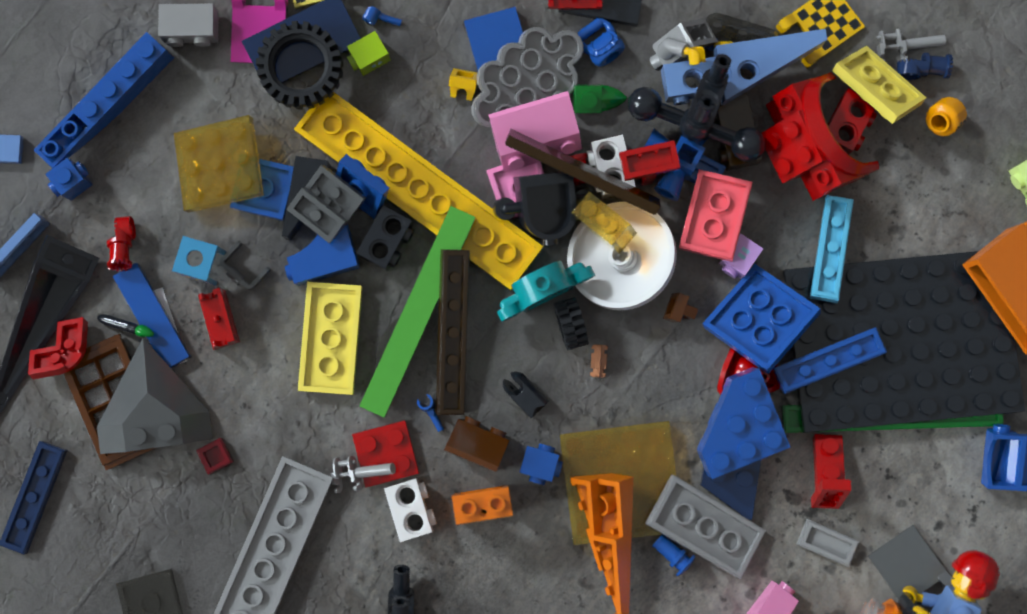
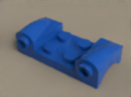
(1004, 459)

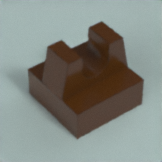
(678, 308)

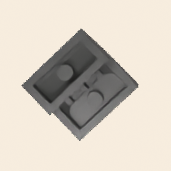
(326, 203)

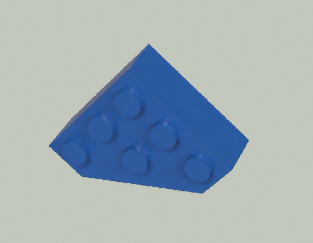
(741, 426)

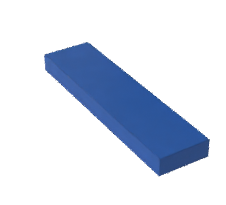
(151, 313)
(829, 360)

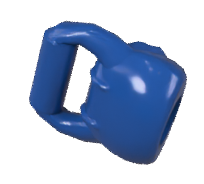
(604, 48)

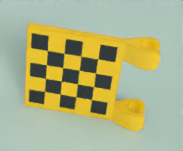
(832, 15)

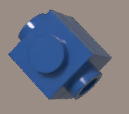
(68, 179)
(541, 464)

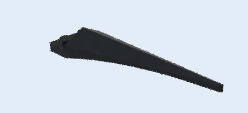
(50, 292)

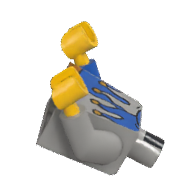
(685, 43)

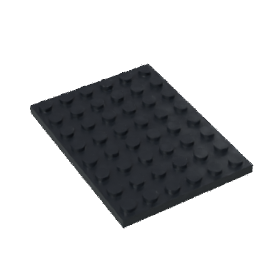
(941, 342)

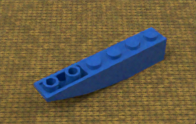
(105, 100)

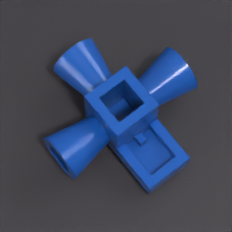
(691, 160)

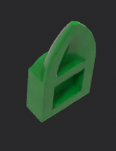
(596, 98)

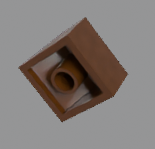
(477, 444)

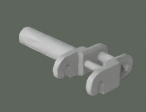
(908, 44)
(357, 473)

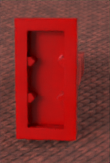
(649, 161)
(829, 471)

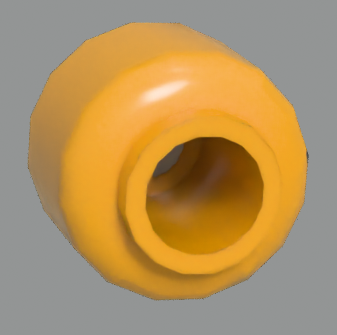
(946, 116)

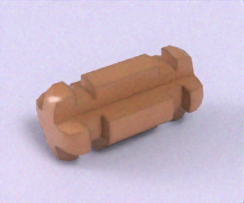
(598, 361)

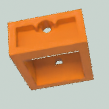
(470, 503)

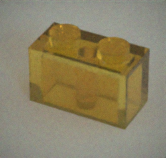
(604, 222)

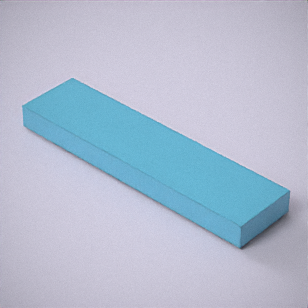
(831, 249)

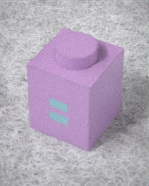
(744, 257)

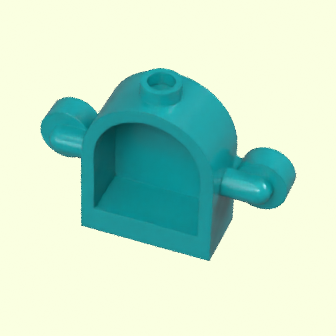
(542, 287)

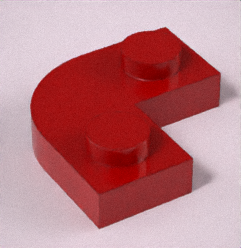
(67, 353)

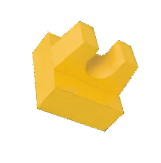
(463, 80)

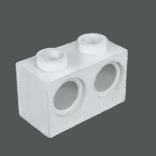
(610, 167)
(402, 511)

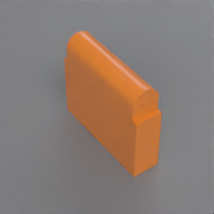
(1002, 278)

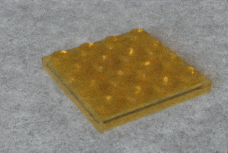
(629, 450)

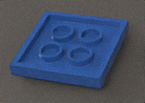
(761, 318)

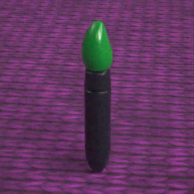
(124, 325)

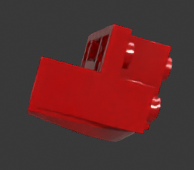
(803, 143)

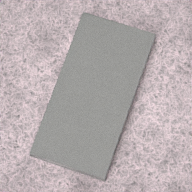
(705, 527)

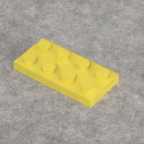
(330, 338)

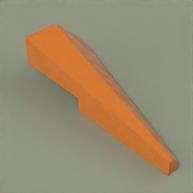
(608, 510)

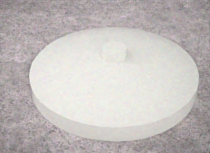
(637, 272)

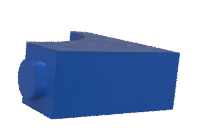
(323, 259)

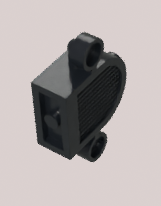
(543, 205)

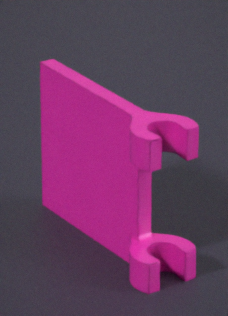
(250, 20)

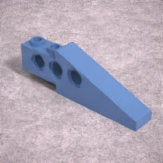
(760, 56)

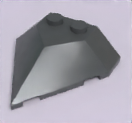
(151, 408)

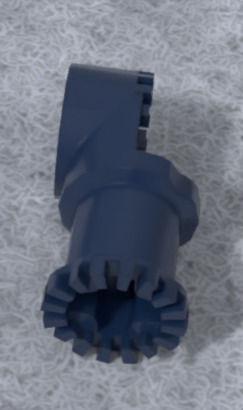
(928, 65)

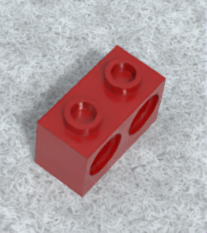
(844, 120)

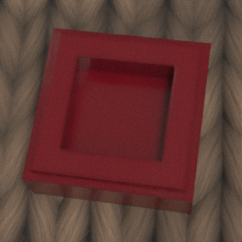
(215, 456)

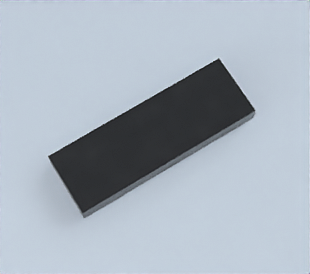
(614, 11)

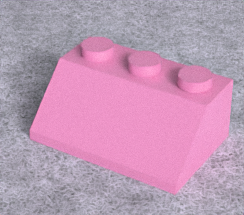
(544, 120)

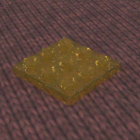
(218, 164)

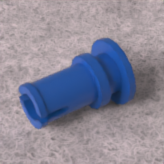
(673, 554)

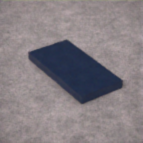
(303, 56)

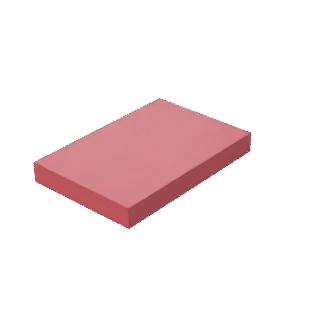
(715, 215)

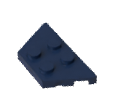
(735, 488)

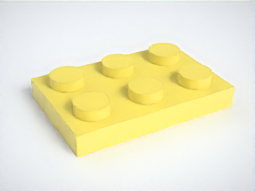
(879, 84)

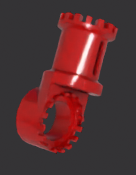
(120, 244)

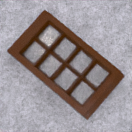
(93, 386)

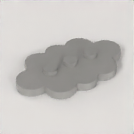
(527, 72)

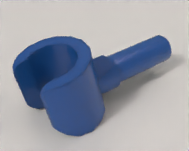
(372, 14)
(431, 413)

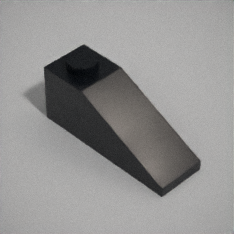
(303, 171)

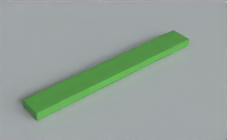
(415, 316)

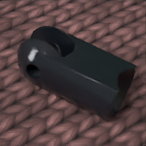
(528, 396)

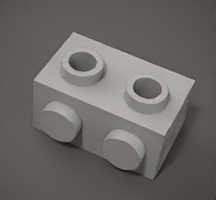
(188, 24)

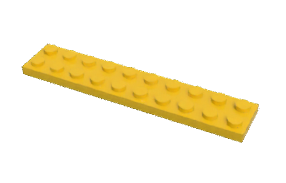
(419, 186)

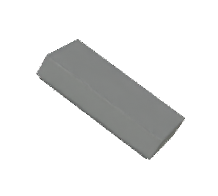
(827, 542)

